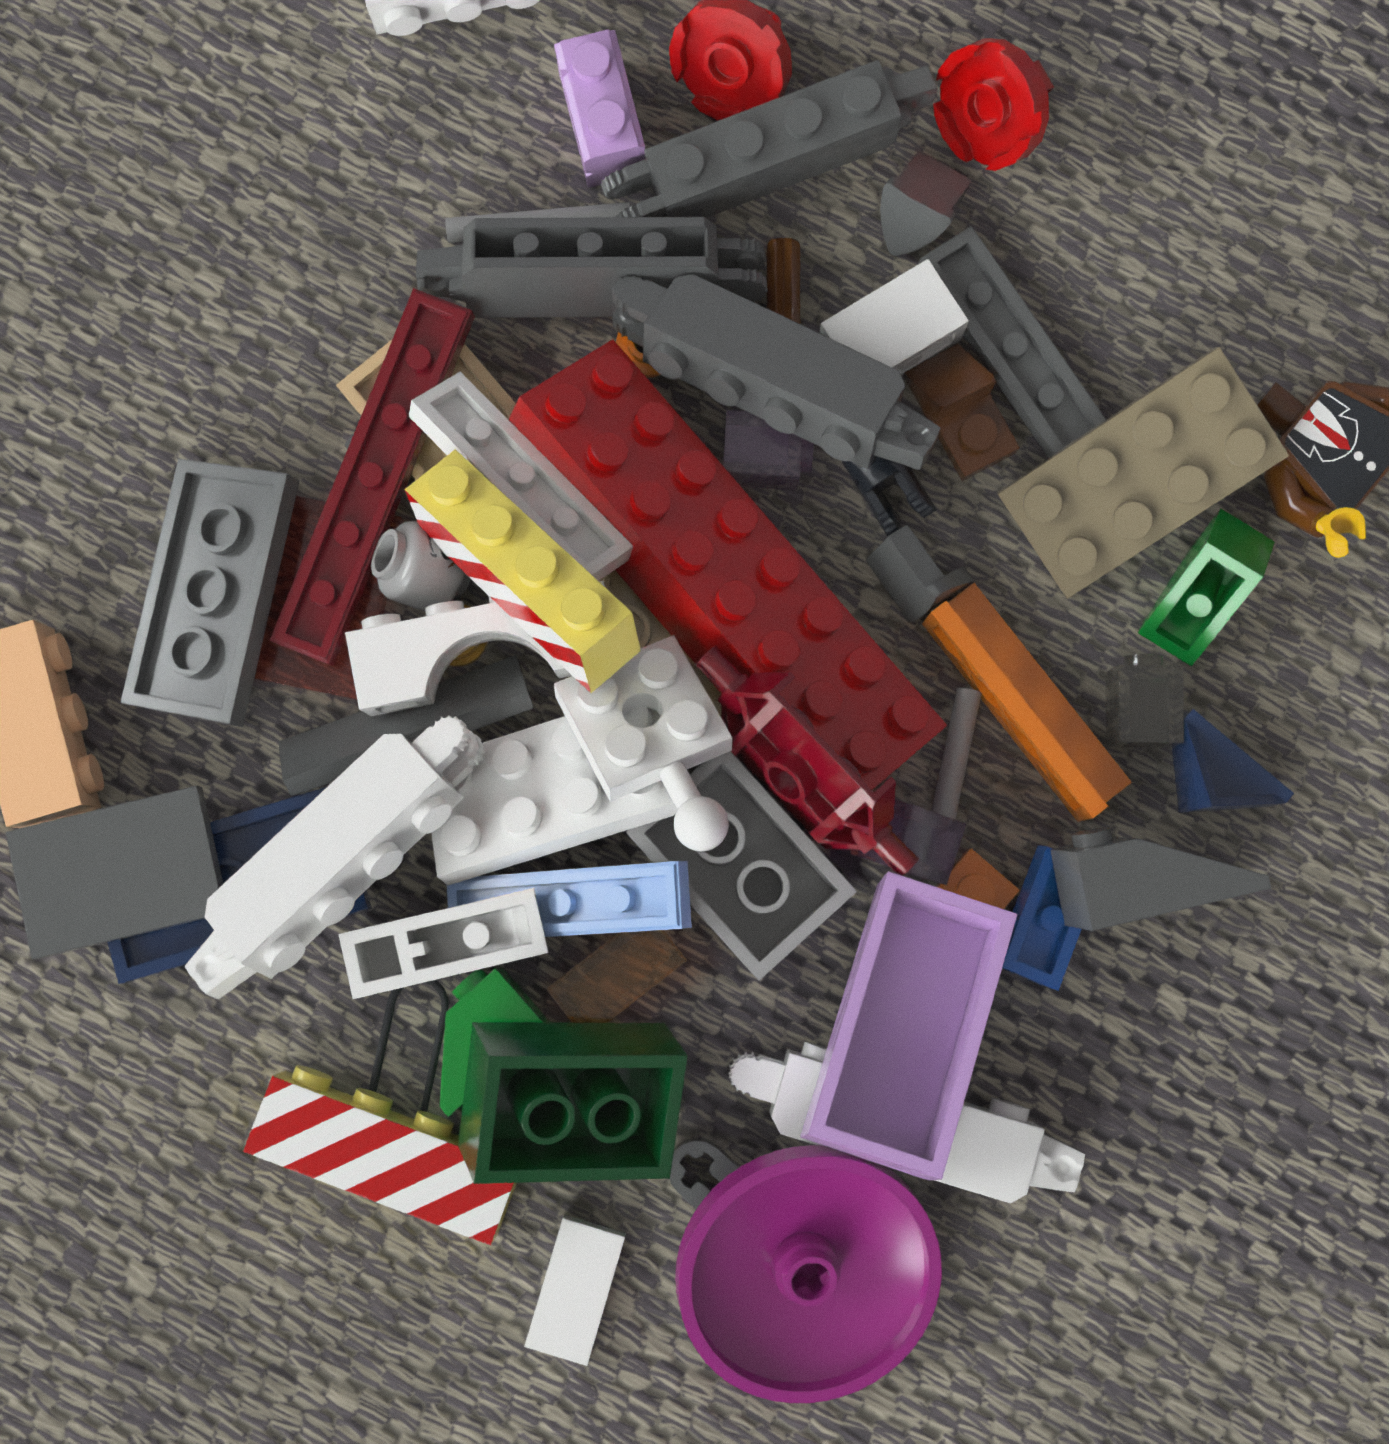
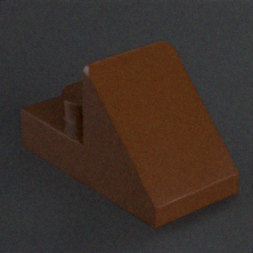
(957, 397)

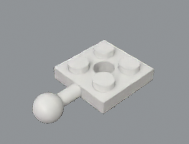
(636, 757)

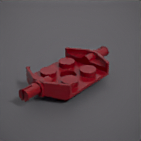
(801, 767)

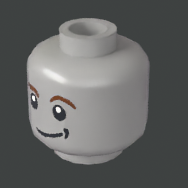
(415, 569)

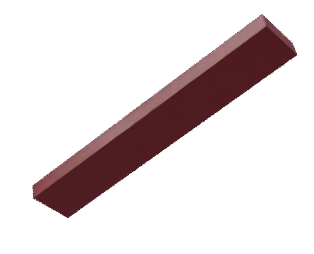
(370, 479)

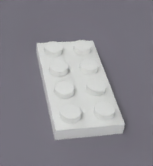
(536, 799)

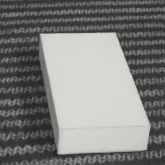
(575, 1290)

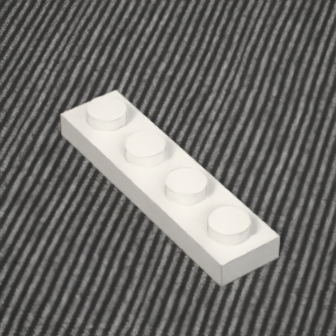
(465, 420)

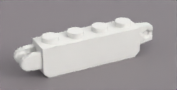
(332, 854)
(991, 1150)

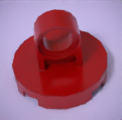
(730, 56)
(992, 103)

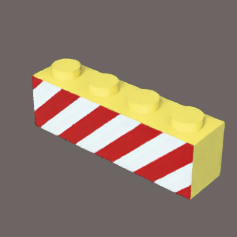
(524, 571)
(375, 1152)

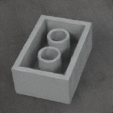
(765, 879)

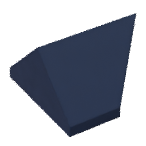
(1219, 774)

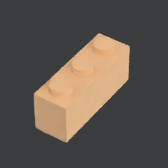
(41, 724)

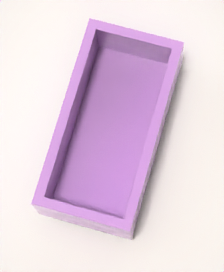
(909, 1027)

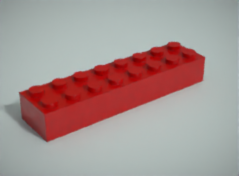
(717, 563)

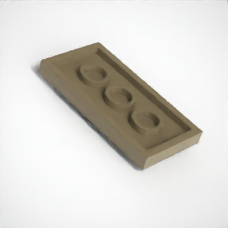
(1143, 472)

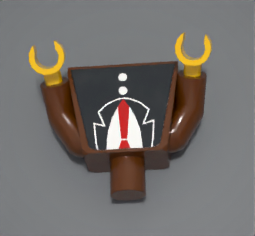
(1334, 457)

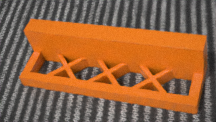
(1026, 703)

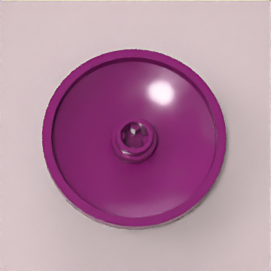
(807, 1274)

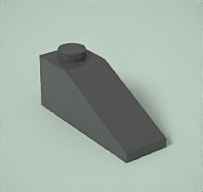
(1130, 879)

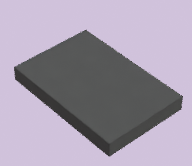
(115, 871)

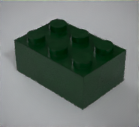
(571, 1101)

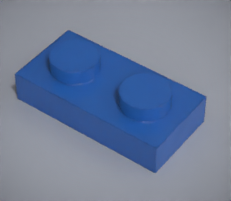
(1040, 940)

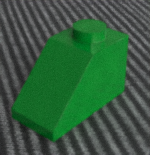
(1208, 587)
(480, 999)

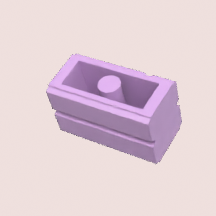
(599, 104)

